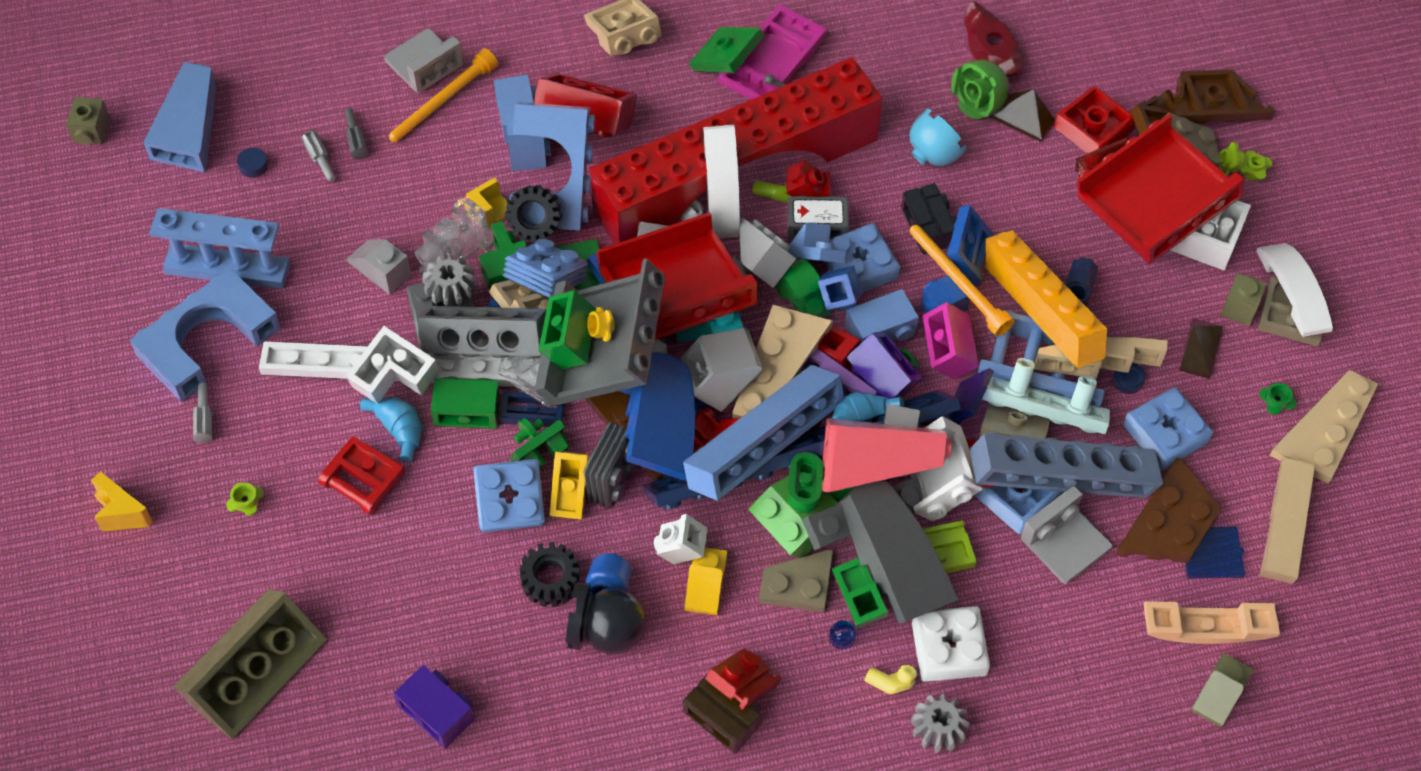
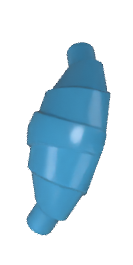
(863, 406)
(399, 420)

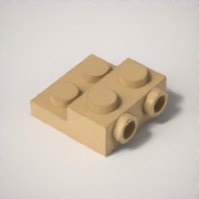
(624, 26)

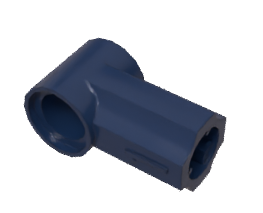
(1082, 278)

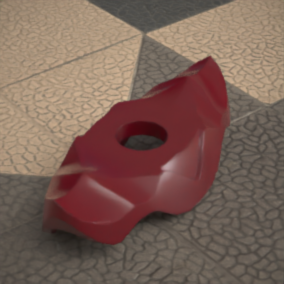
(983, 24)

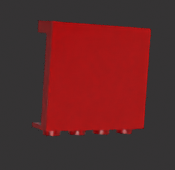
(1157, 190)
(697, 268)

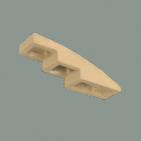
(1119, 357)

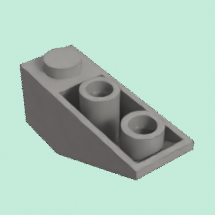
(763, 252)

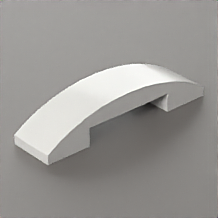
(722, 180)
(1300, 286)

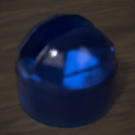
(844, 639)

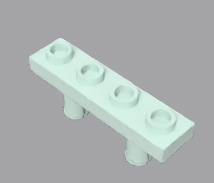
(1057, 408)

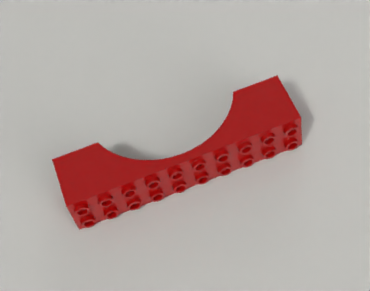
(657, 182)

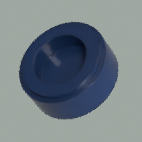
(252, 162)
(1129, 382)

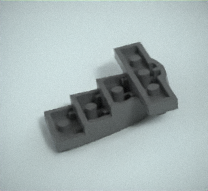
(890, 543)

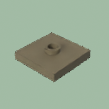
(1012, 422)

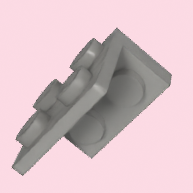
(425, 59)
(1064, 537)

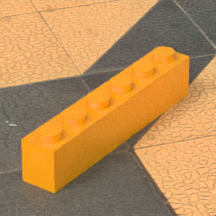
(1046, 299)

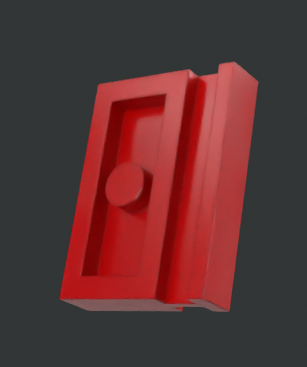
(743, 677)

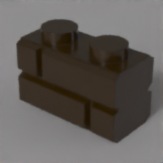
(721, 715)

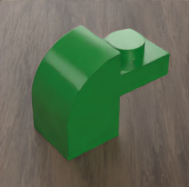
(493, 262)
(802, 289)
(860, 593)

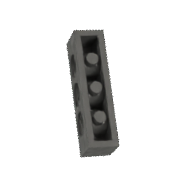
(437, 338)

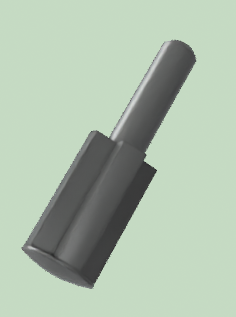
(355, 137)

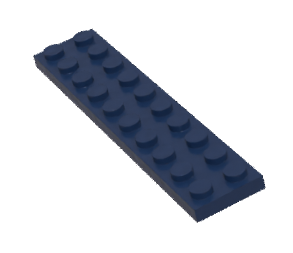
(671, 491)

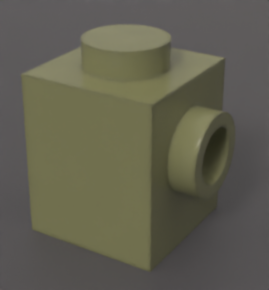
(88, 120)
(1243, 299)

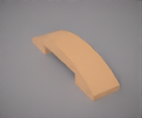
(1211, 625)

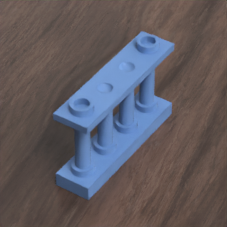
(210, 230)
(1027, 328)

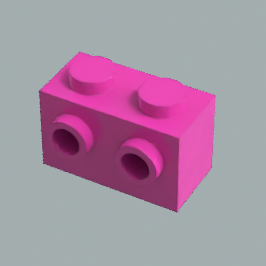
(950, 341)

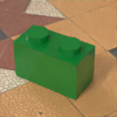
(565, 330)
(465, 403)

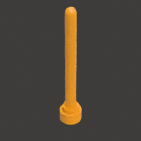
(483, 63)
(998, 321)

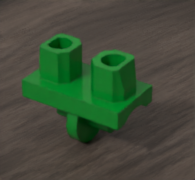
(551, 437)

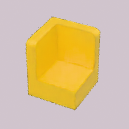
(490, 200)

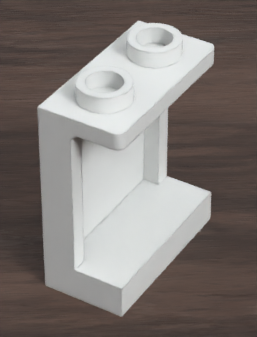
(946, 485)

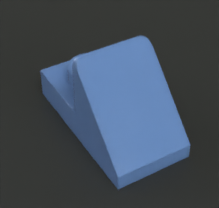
(814, 244)

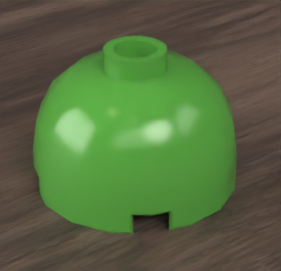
(980, 88)

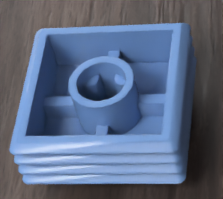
(866, 244)
(543, 266)
(1184, 431)
(527, 507)
(1016, 507)

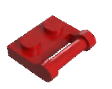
(366, 466)

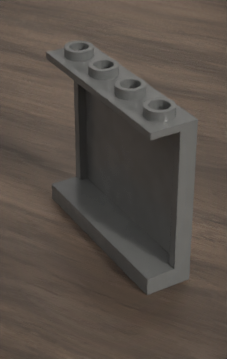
(626, 356)

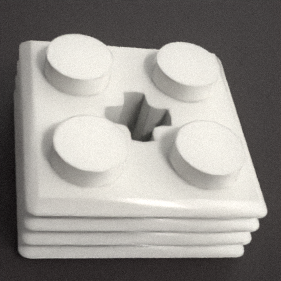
(936, 657)

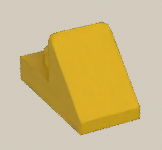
(568, 485)
(120, 508)
(706, 582)

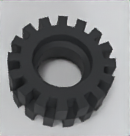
(518, 223)
(549, 556)

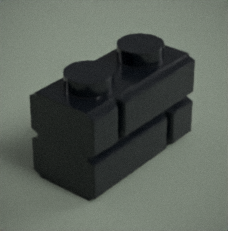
(929, 211)

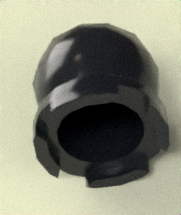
(606, 620)

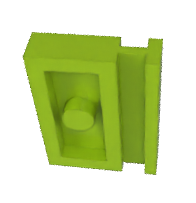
(952, 546)

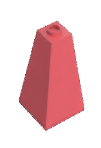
(874, 452)

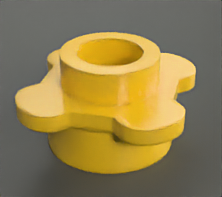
(600, 324)

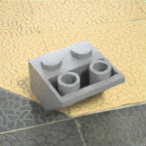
(722, 366)

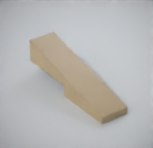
(1288, 521)

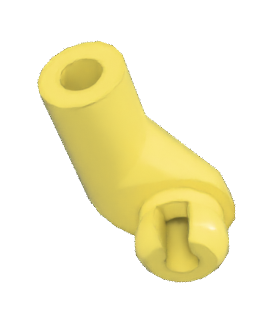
(892, 683)

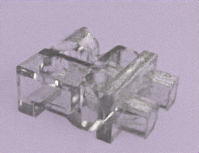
(456, 237)

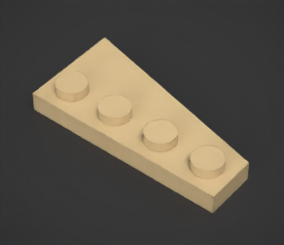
(782, 351)
(1328, 427)

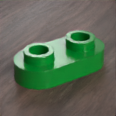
(805, 488)

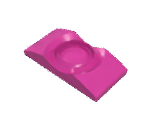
(785, 48)

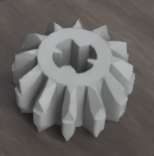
(449, 280)
(935, 732)

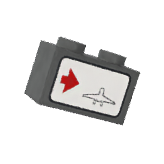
(819, 210)

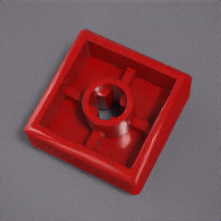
(1094, 120)

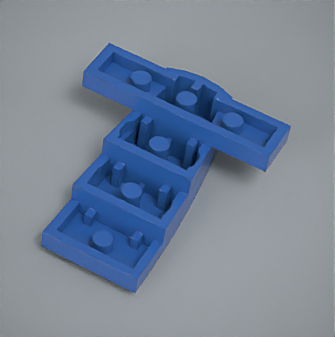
(663, 417)

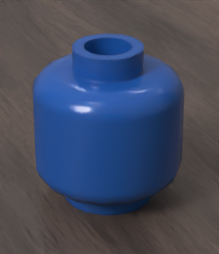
(609, 572)

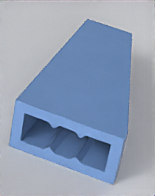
(185, 120)

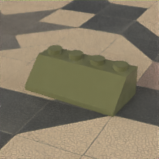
(250, 662)

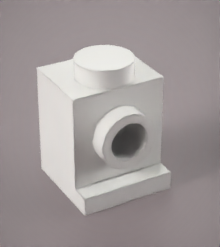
(673, 541)

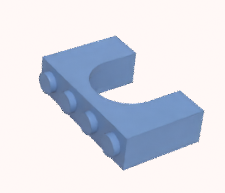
(571, 129)
(222, 299)

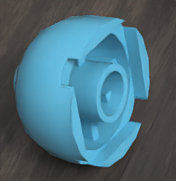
(934, 141)

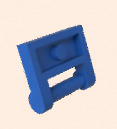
(969, 244)

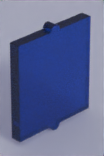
(970, 394)
(1217, 556)

